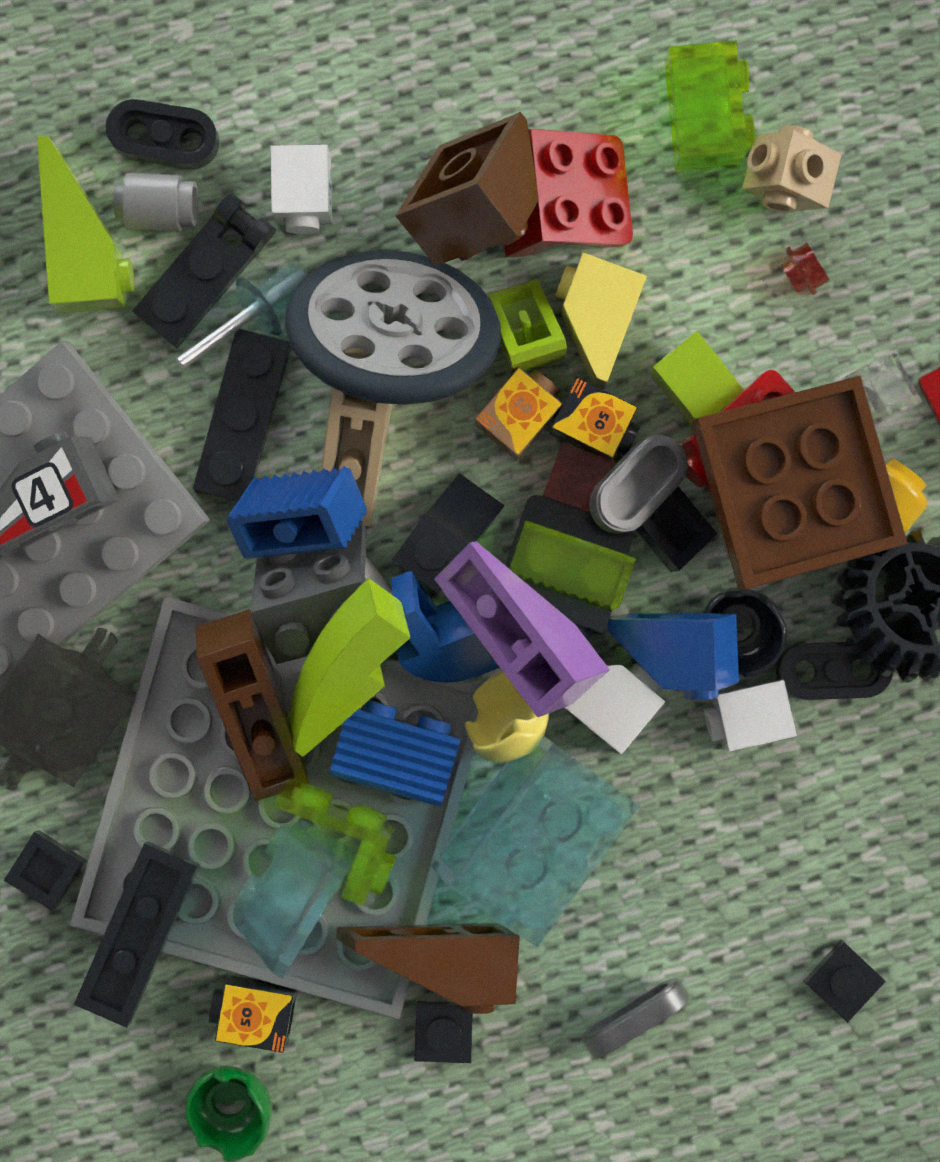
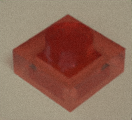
(575, 476)

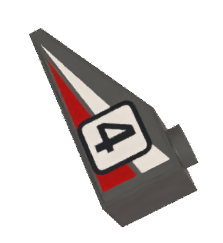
(52, 491)

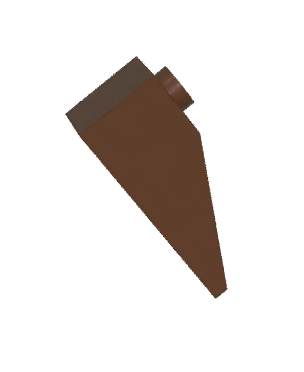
(250, 703)
(461, 962)

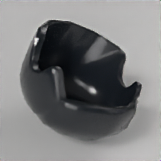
(755, 611)

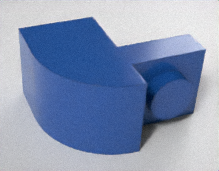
(440, 639)

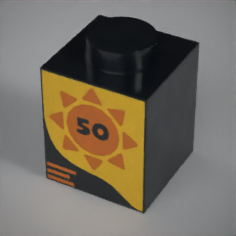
(596, 421)
(253, 1013)

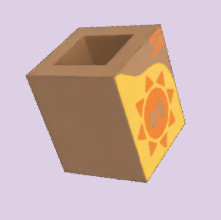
(519, 412)

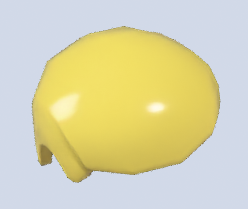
(504, 722)

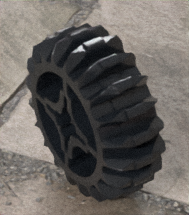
(892, 633)

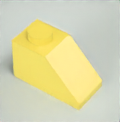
(598, 311)

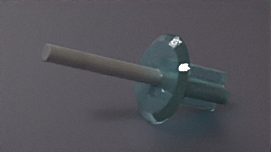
(259, 304)

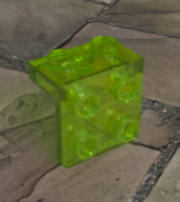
(372, 863)

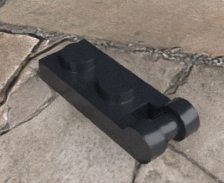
(203, 272)

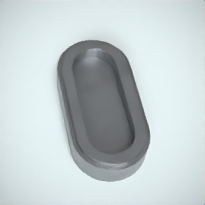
(638, 484)
(635, 1018)

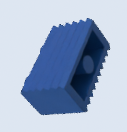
(297, 513)
(395, 753)

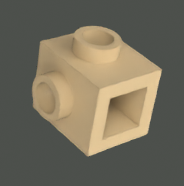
(780, 172)

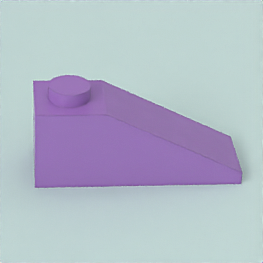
(521, 631)

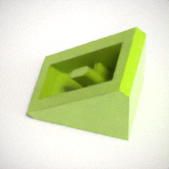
(528, 327)

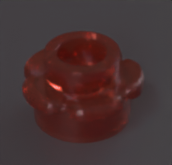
(804, 269)

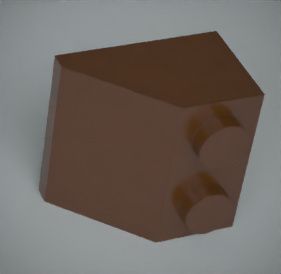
(473, 192)

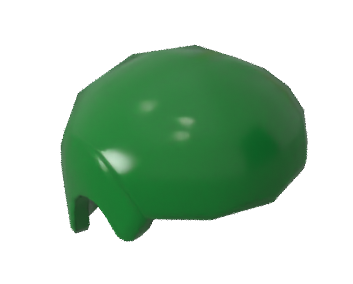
(230, 1134)

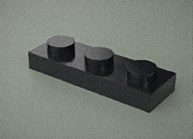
(242, 414)
(137, 934)

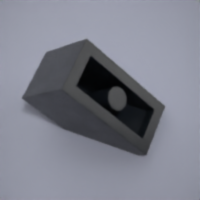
(449, 525)

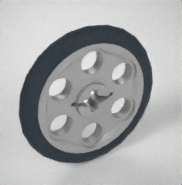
(393, 327)

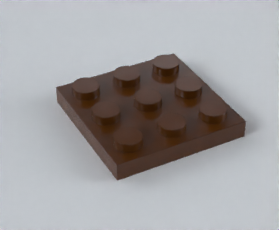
(799, 482)

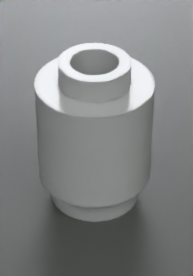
(156, 202)

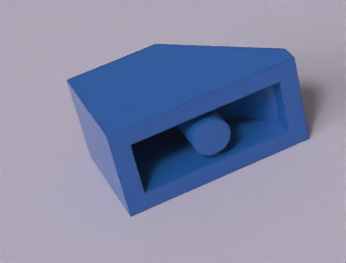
(682, 649)

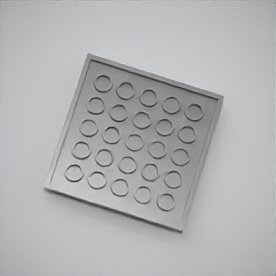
(189, 795)

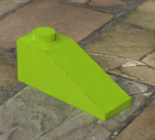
(80, 253)

